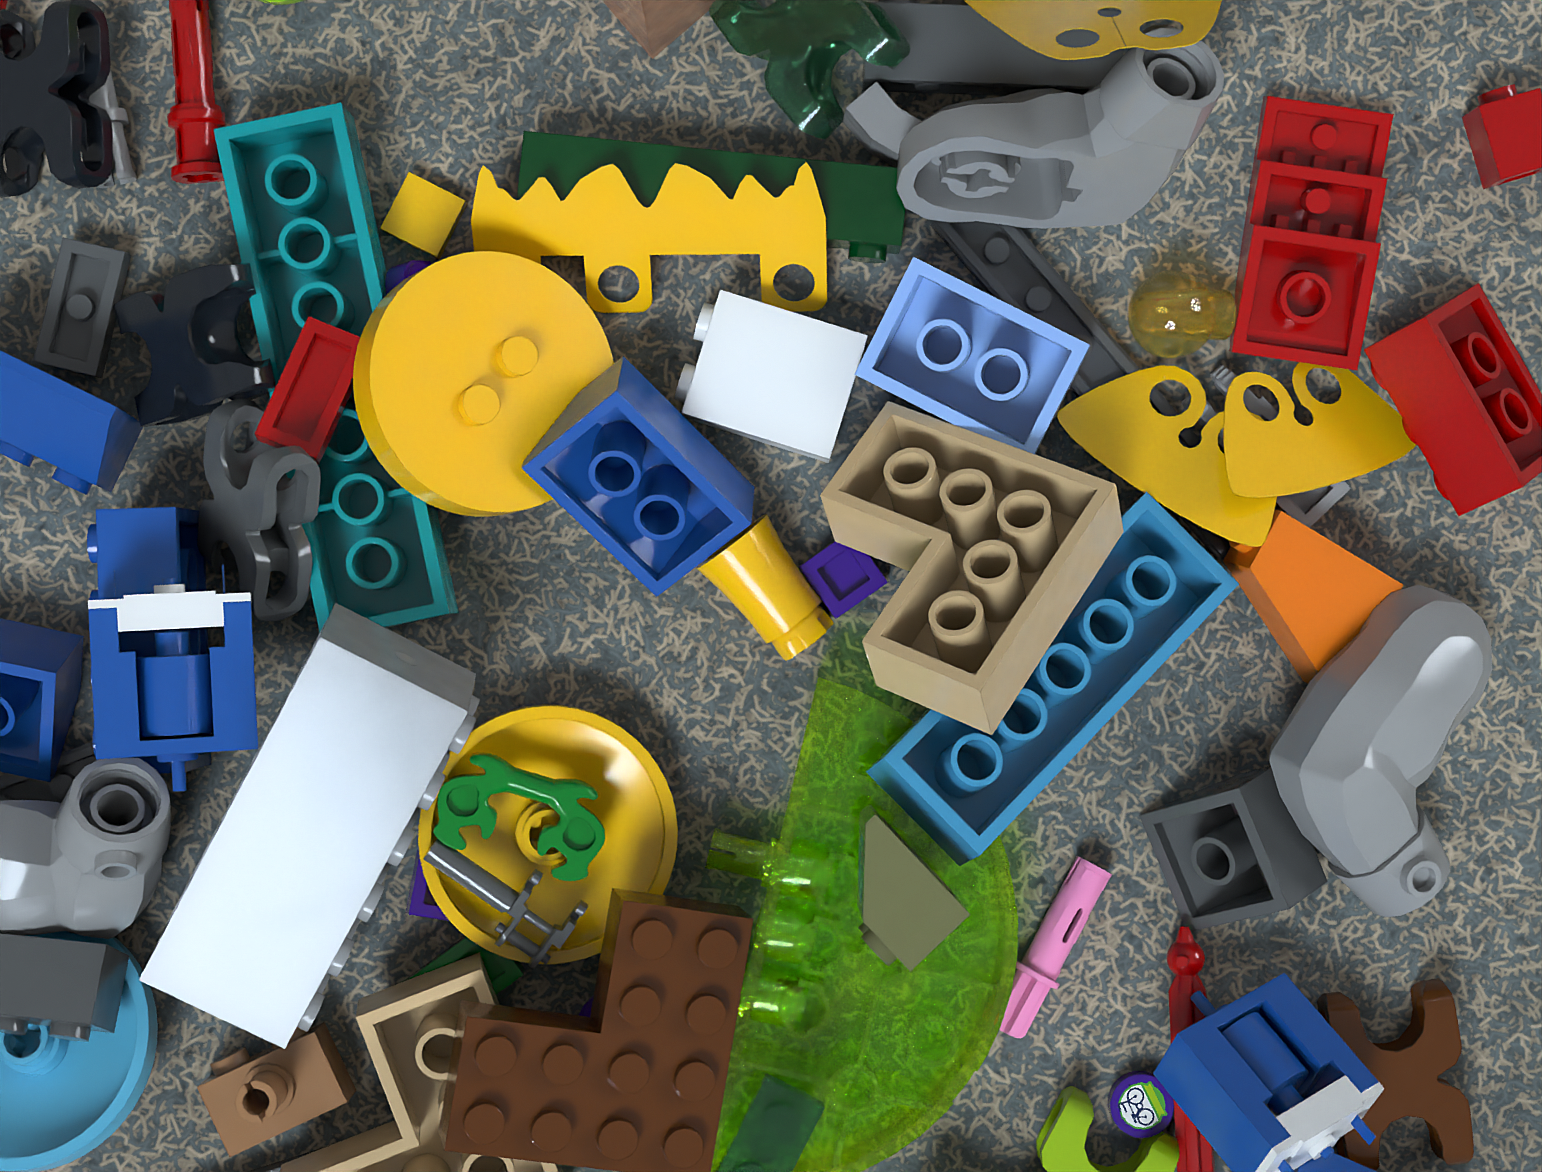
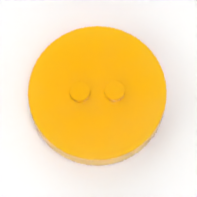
(470, 375)

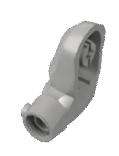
(1375, 733)
(85, 860)

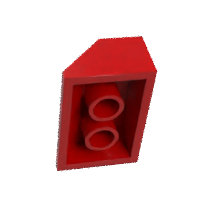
(1464, 399)

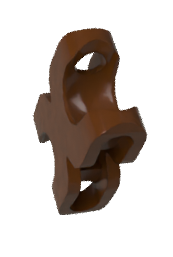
(1409, 1074)

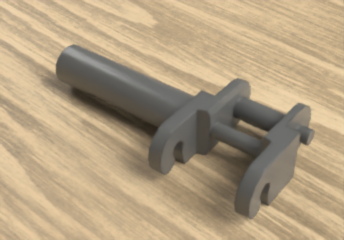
(505, 900)

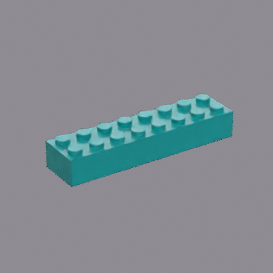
(317, 253)

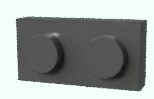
(82, 308)

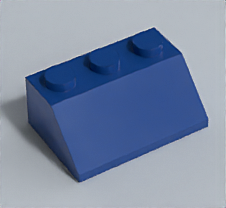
(63, 427)
(641, 478)
(36, 696)

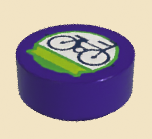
(1140, 1104)

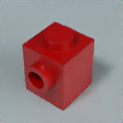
(1506, 135)

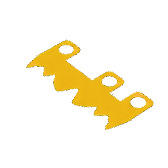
(687, 218)

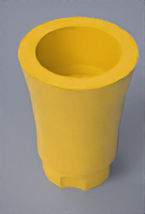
(768, 588)

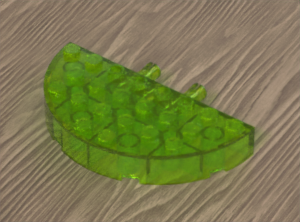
(816, 1000)

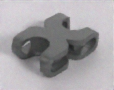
(258, 511)

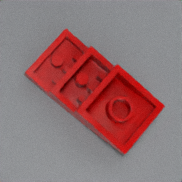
(1311, 233)

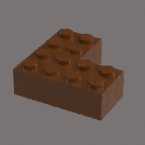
(634, 1079)

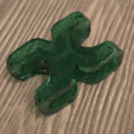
(804, 46)

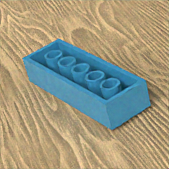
(1125, 626)

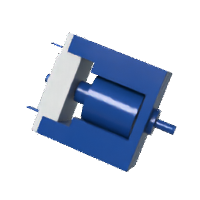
(174, 691)
(1262, 1058)

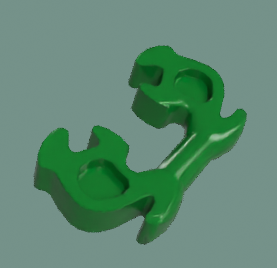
(575, 834)

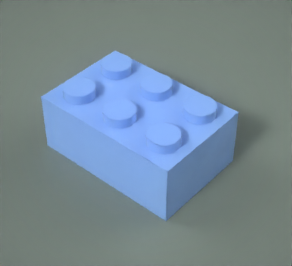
(971, 358)

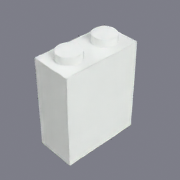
(770, 375)

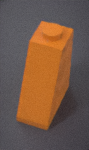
(1307, 591)

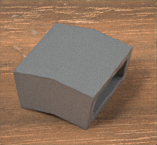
(879, 123)

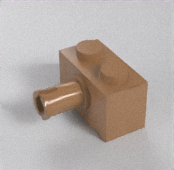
(275, 1088)

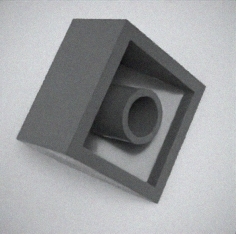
(1232, 851)

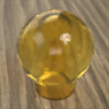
(1178, 314)

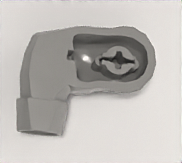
(1059, 153)

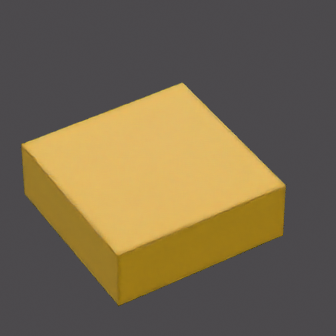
(424, 215)

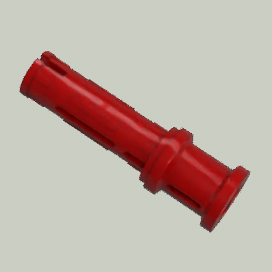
(195, 106)

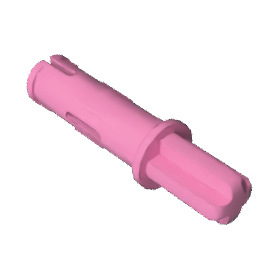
(1052, 944)

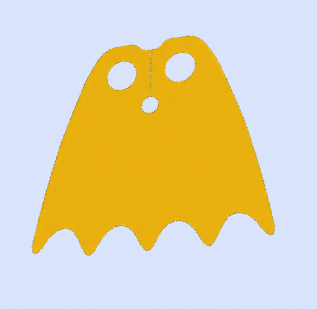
(1041, 21)

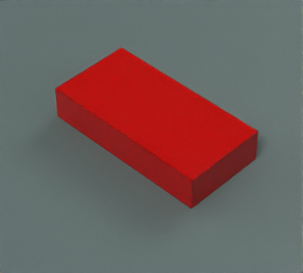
(311, 390)

